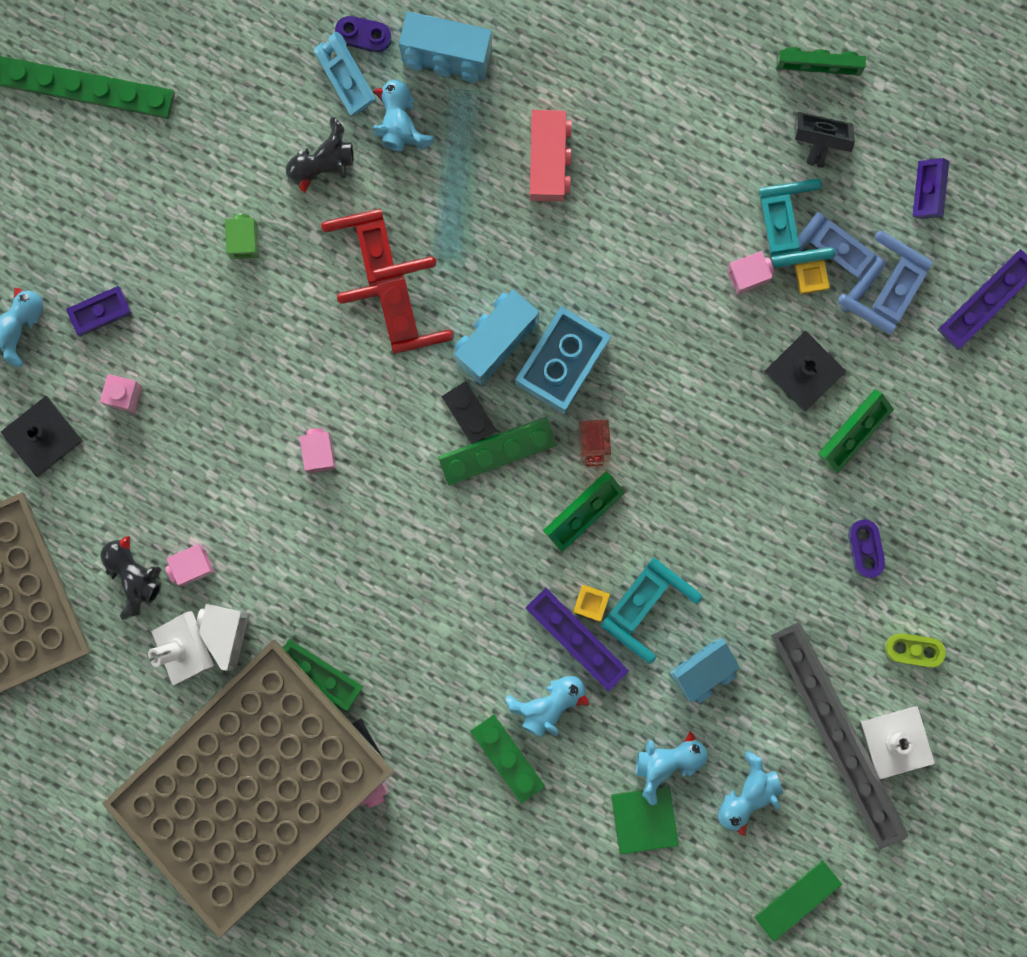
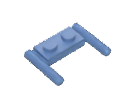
(849, 252)
(898, 289)

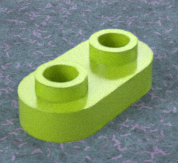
(914, 650)

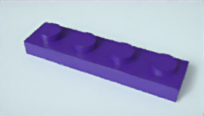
(986, 301)
(576, 639)

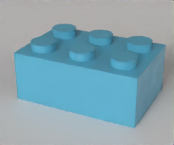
(445, 47)
(496, 336)
(562, 360)

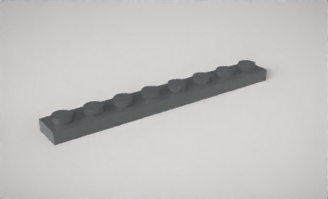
(840, 735)

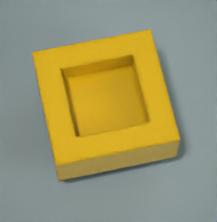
(812, 277)
(591, 603)

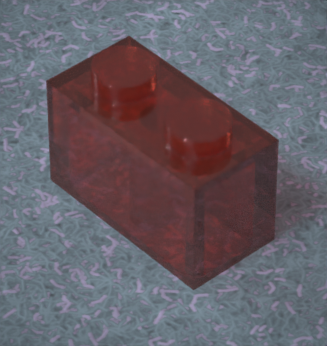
(594, 442)

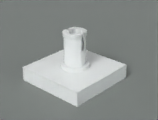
(180, 649)
(897, 742)

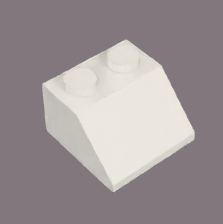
(223, 633)

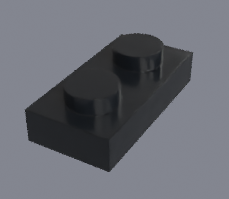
(468, 413)

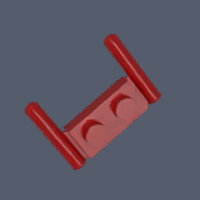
(373, 245)
(398, 308)

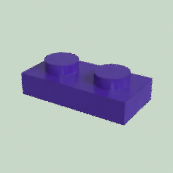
(930, 188)
(99, 311)

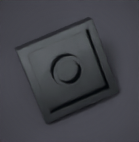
(823, 134)
(805, 371)
(41, 436)

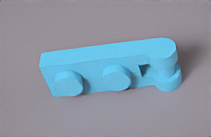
(344, 74)

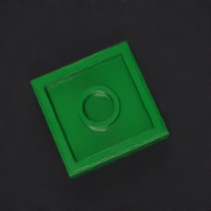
(642, 825)

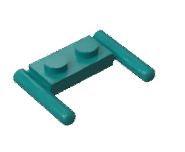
(781, 225)
(638, 602)

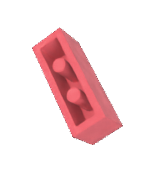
(549, 155)

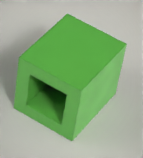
(241, 237)

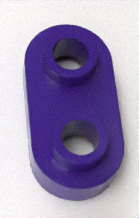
(362, 34)
(867, 548)

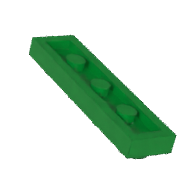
(497, 451)

